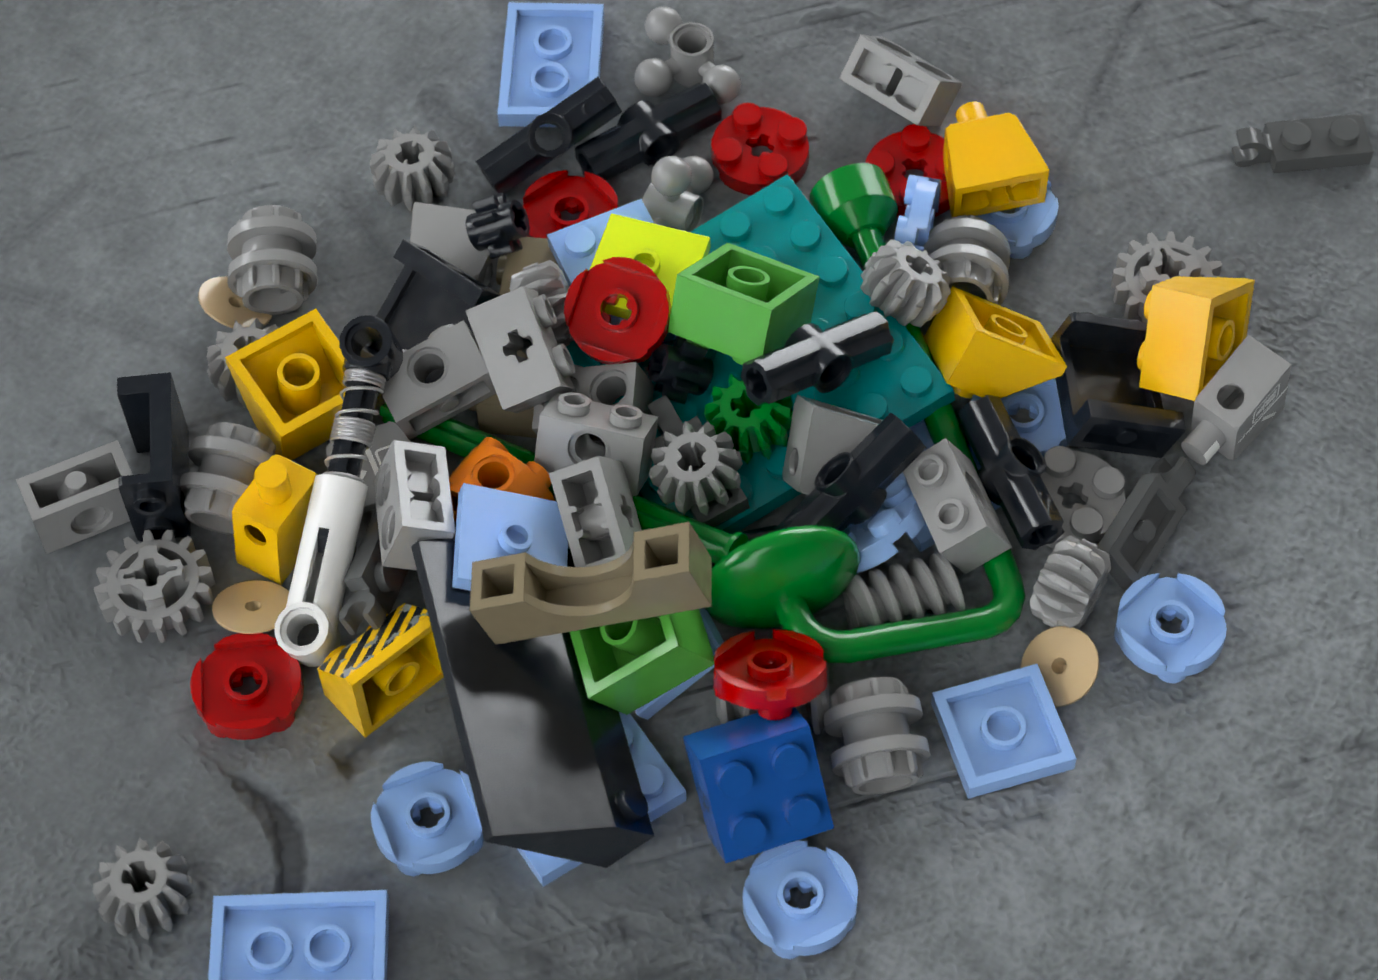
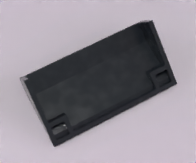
(538, 752)

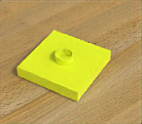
(657, 246)

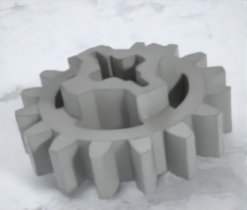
(1157, 263)
(154, 586)

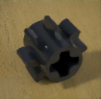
(497, 225)
(680, 370)

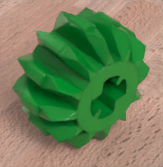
(749, 425)

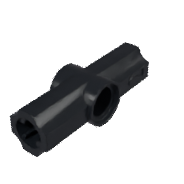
(574, 117)
(649, 132)
(817, 358)
(1011, 472)
(855, 483)

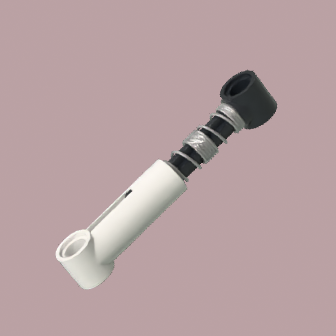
(338, 496)

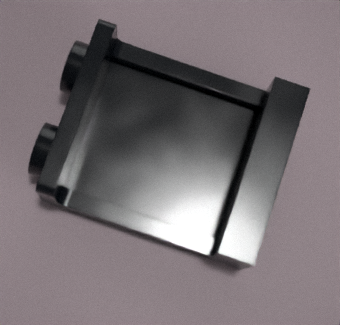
(427, 297)
(1102, 391)
(157, 427)

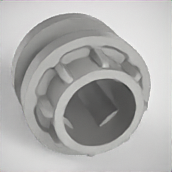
(972, 255)
(272, 259)
(226, 468)
(876, 735)

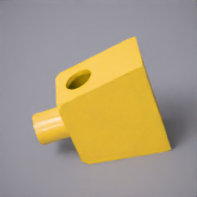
(991, 163)
(272, 517)

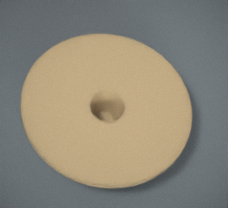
(226, 306)
(250, 606)
(1065, 661)

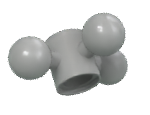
(690, 58)
(675, 189)

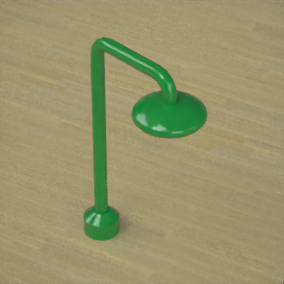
(805, 568)

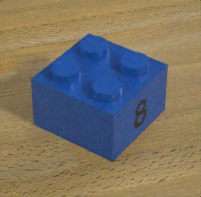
(758, 784)

